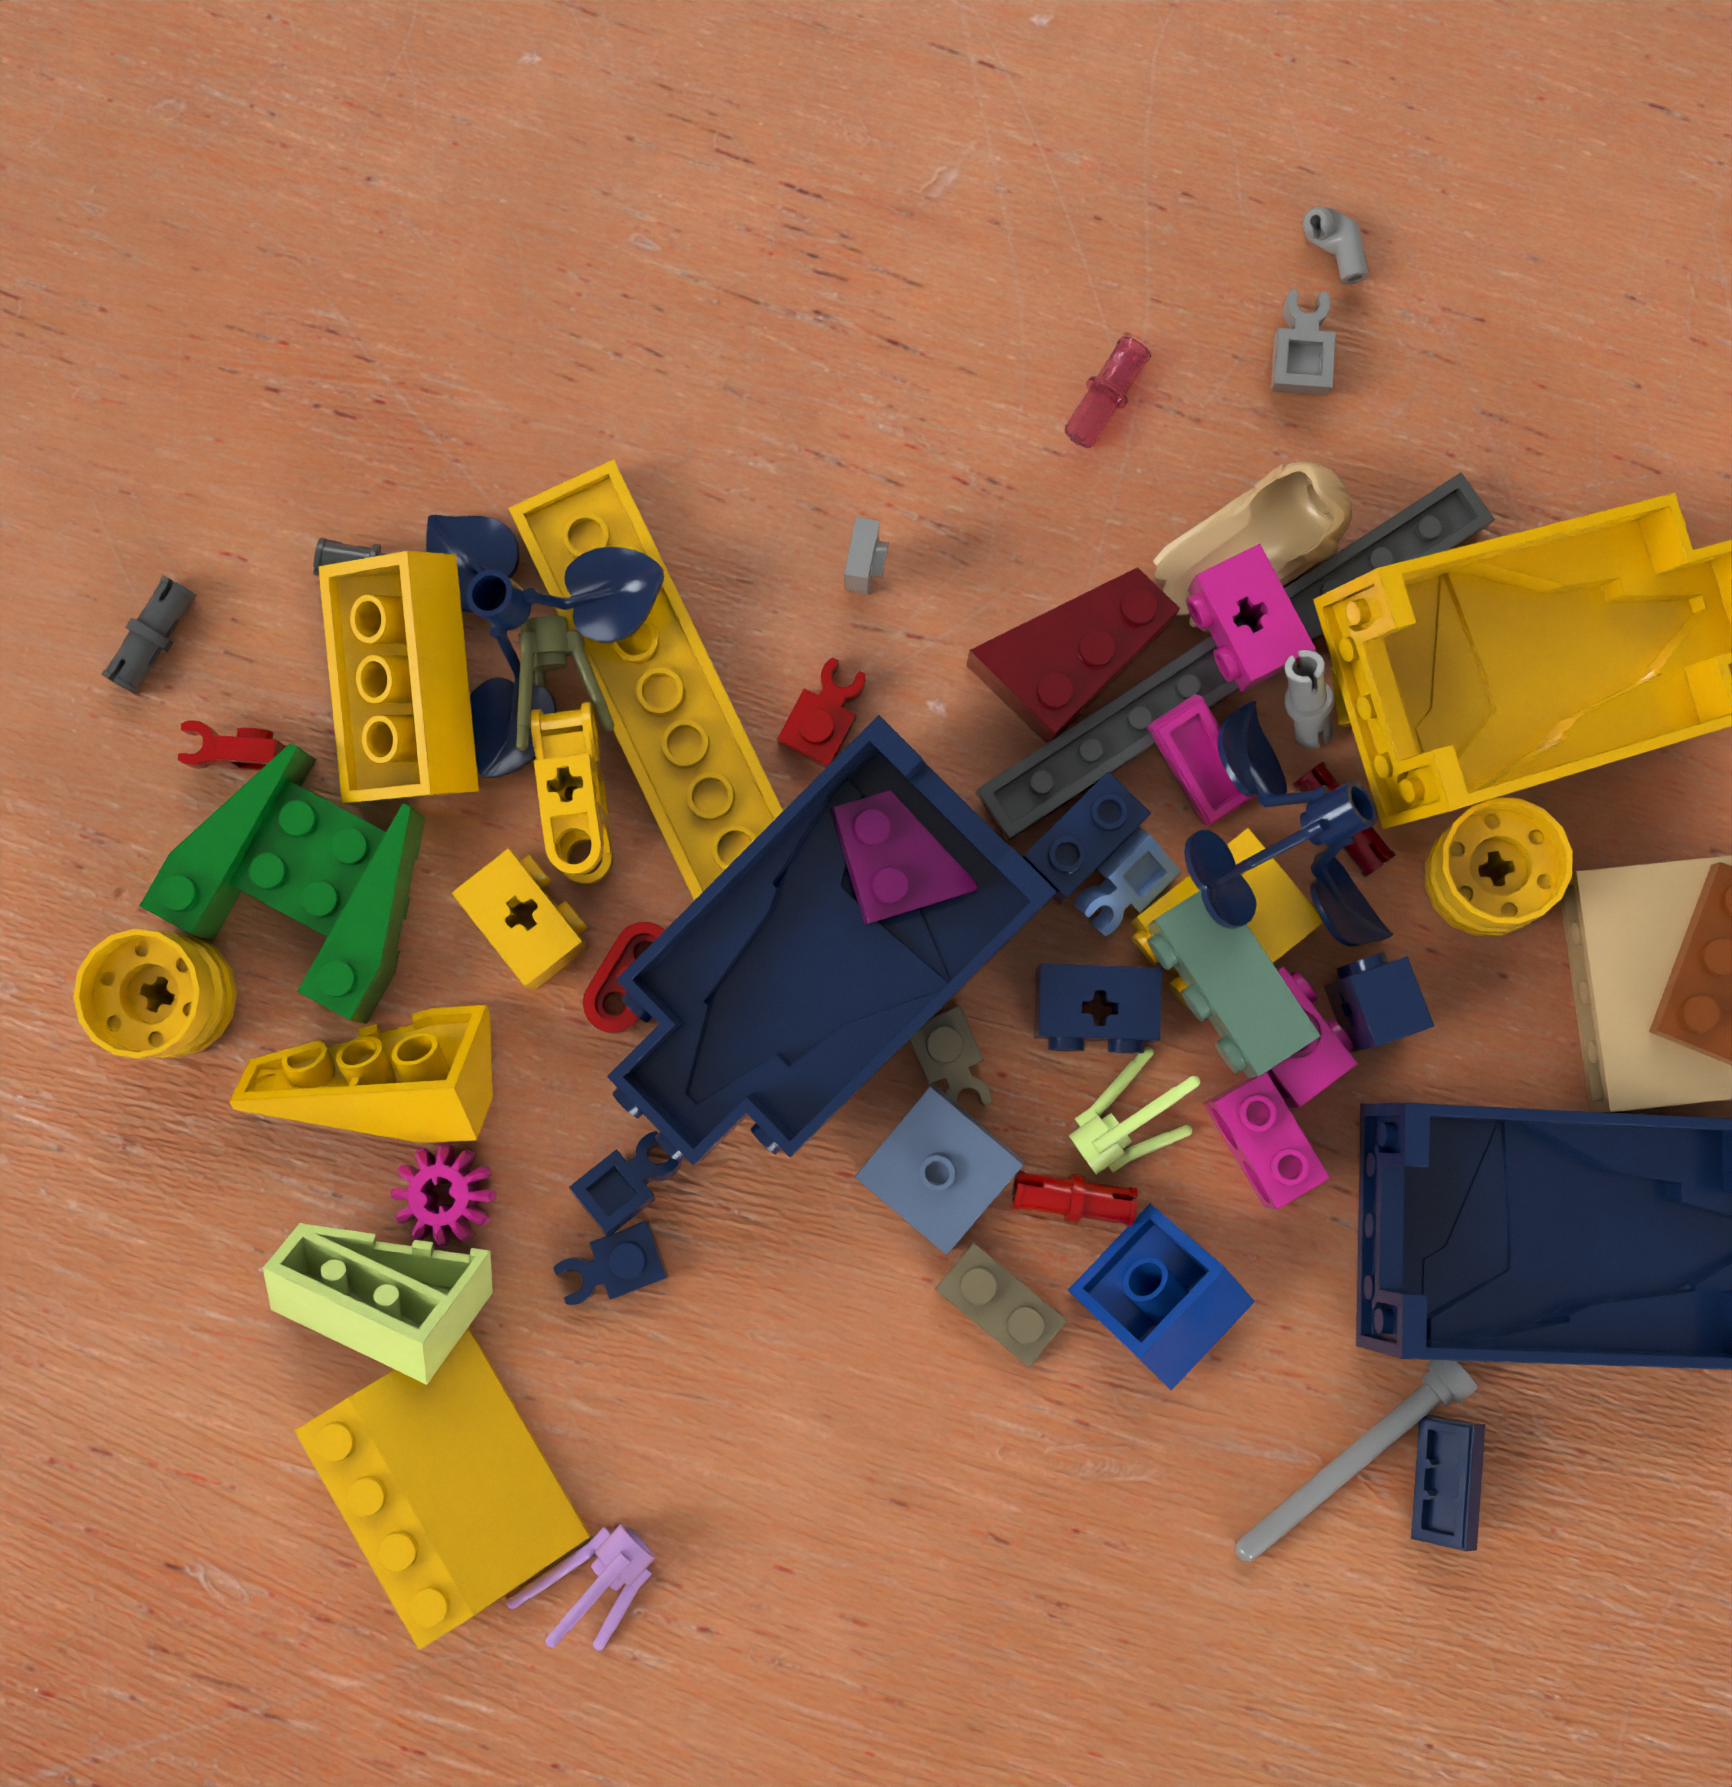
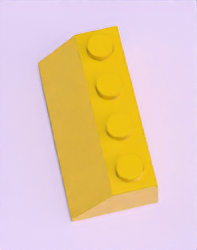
(398, 677)

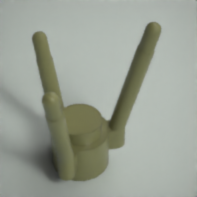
(543, 648)

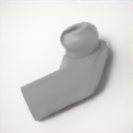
(1340, 238)

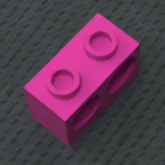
(1266, 1141)

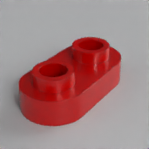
(604, 981)

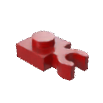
(819, 721)

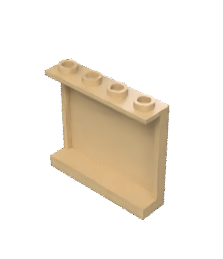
(1621, 949)

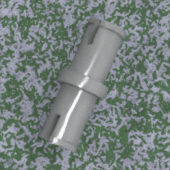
(1308, 699)

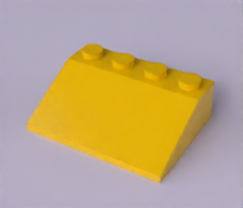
(443, 1489)

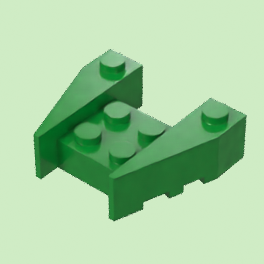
(308, 865)

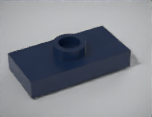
(1448, 1482)

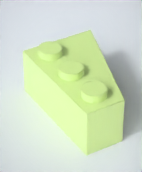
(378, 1296)

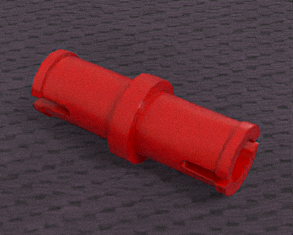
(1074, 1198)

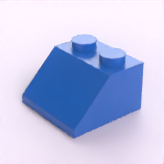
(1161, 1296)

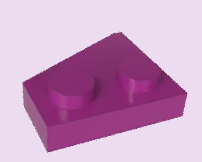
(894, 858)

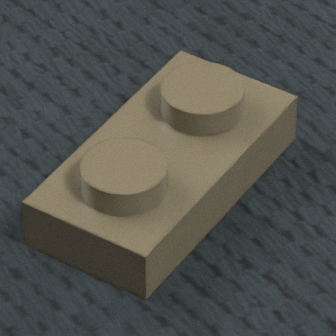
(1001, 1304)

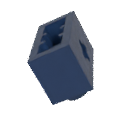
(1086, 836)
(1129, 990)
(1378, 1001)

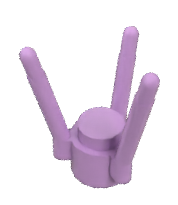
(620, 1561)

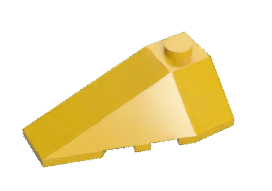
(398, 1083)

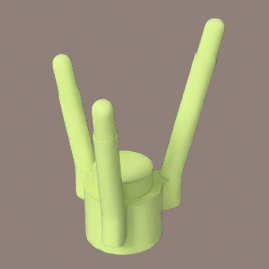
(1104, 1139)

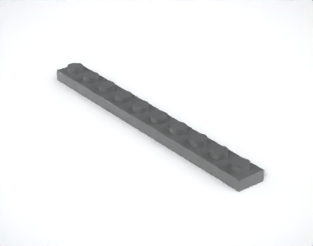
(1119, 728)

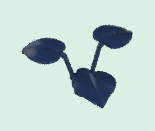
(610, 600)
(1329, 820)

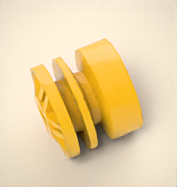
(1511, 838)
(123, 999)

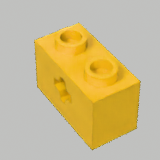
(491, 903)

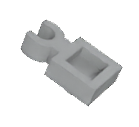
(1303, 353)
(865, 556)

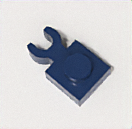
(619, 1189)
(621, 1262)

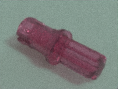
(1107, 392)

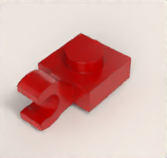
(247, 751)

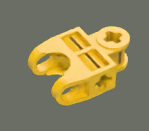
(567, 758)

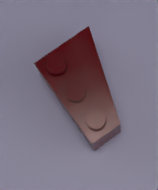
(1074, 652)

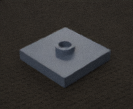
(940, 1169)

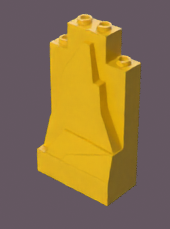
(1531, 656)

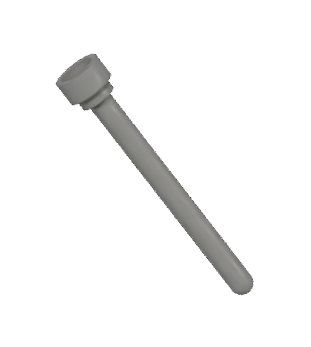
(1442, 1384)

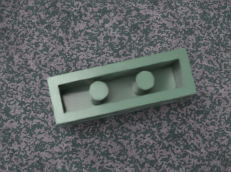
(1232, 987)

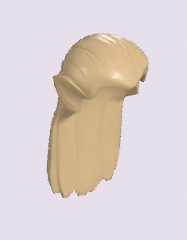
(1292, 512)

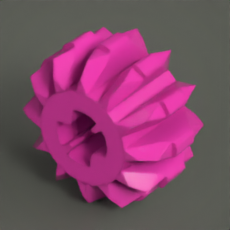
(423, 1199)

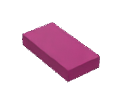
(1190, 747)

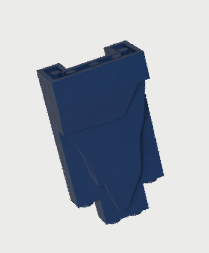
(778, 987)
(1544, 1236)

